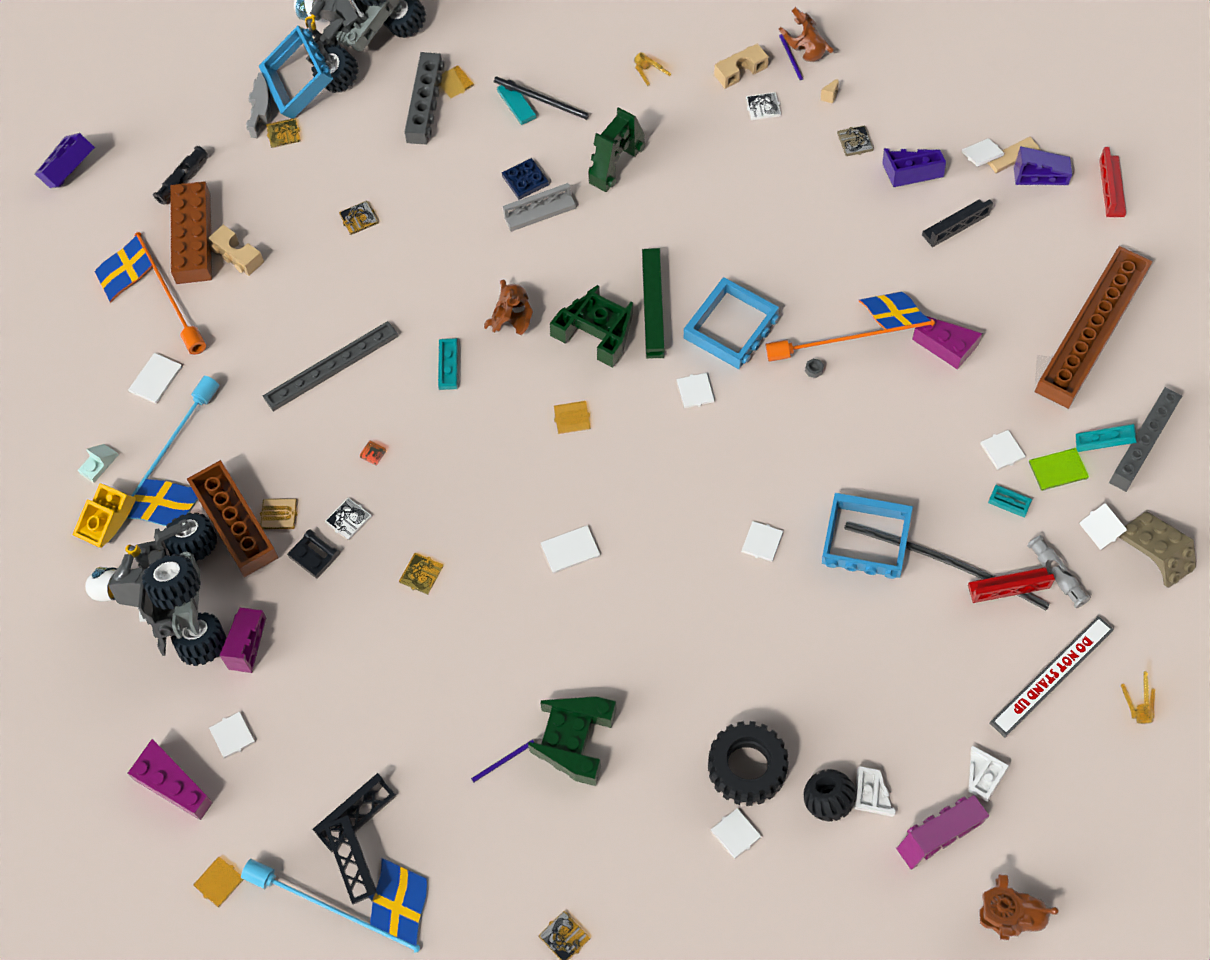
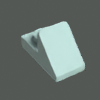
(99, 460)

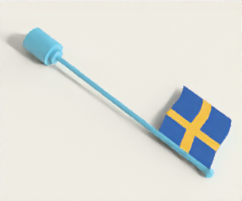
(163, 500)
(392, 915)

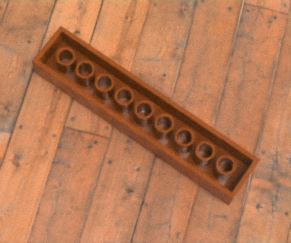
(1093, 327)

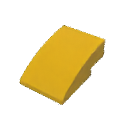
(103, 515)

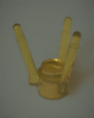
(644, 62)
(1144, 712)

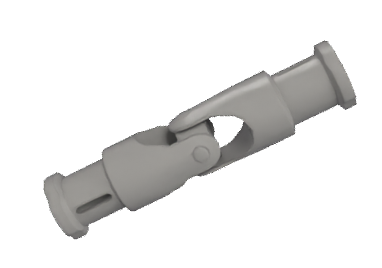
(1065, 580)

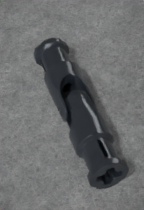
(189, 163)

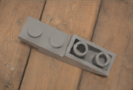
(260, 108)

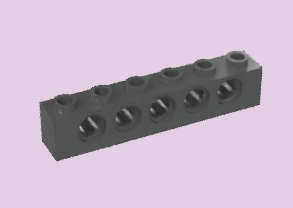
(424, 98)
(1145, 439)

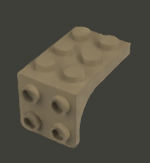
(1164, 545)

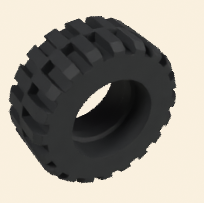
(748, 737)

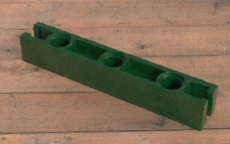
(653, 303)

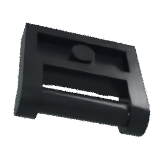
(308, 558)

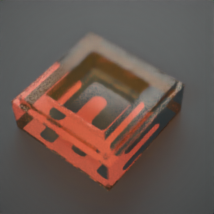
(372, 452)

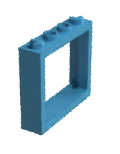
(278, 56)
(713, 347)
(874, 507)

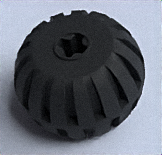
(829, 795)

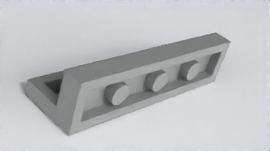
(539, 209)

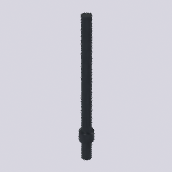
(511, 85)

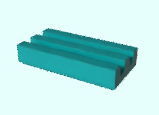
(1008, 503)

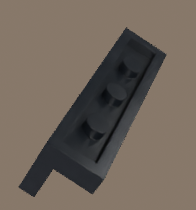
(957, 222)
(353, 804)
(360, 861)

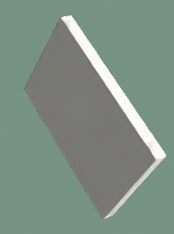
(155, 378)
(570, 549)

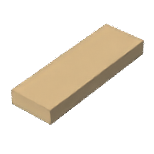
(1010, 155)

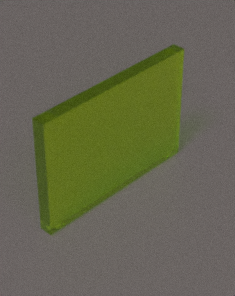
(1058, 469)

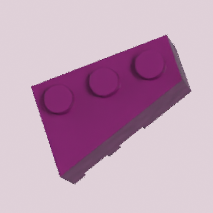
(947, 341)
(243, 640)

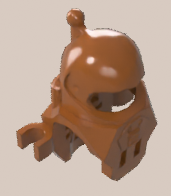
(808, 40)
(509, 298)
(1013, 911)

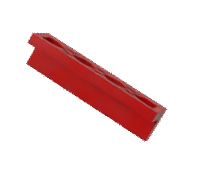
(1112, 184)
(1010, 585)

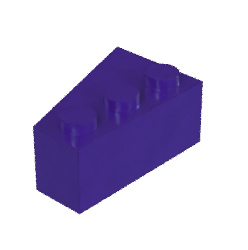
(64, 160)
(913, 167)
(1041, 168)

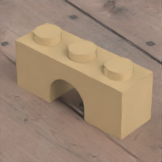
(751, 58)
(244, 259)

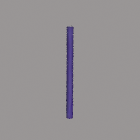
(791, 57)
(500, 762)

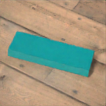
(517, 105)
(448, 364)
(1106, 438)

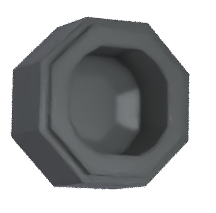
(814, 368)

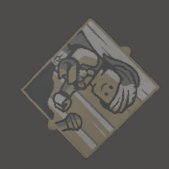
(855, 140)

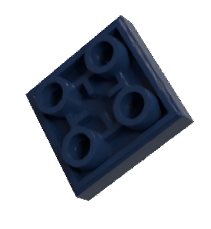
(525, 178)

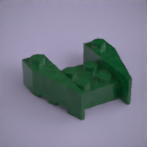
(620, 135)
(598, 318)
(568, 733)

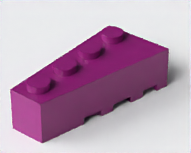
(165, 778)
(941, 830)

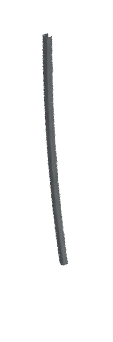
(938, 556)

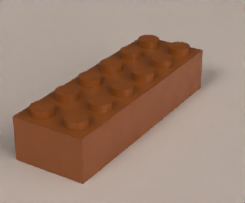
(190, 232)
(232, 518)

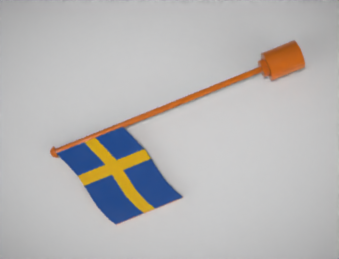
(128, 267)
(890, 311)

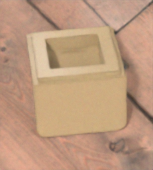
(830, 91)

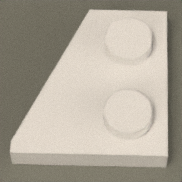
(985, 773)
(871, 792)

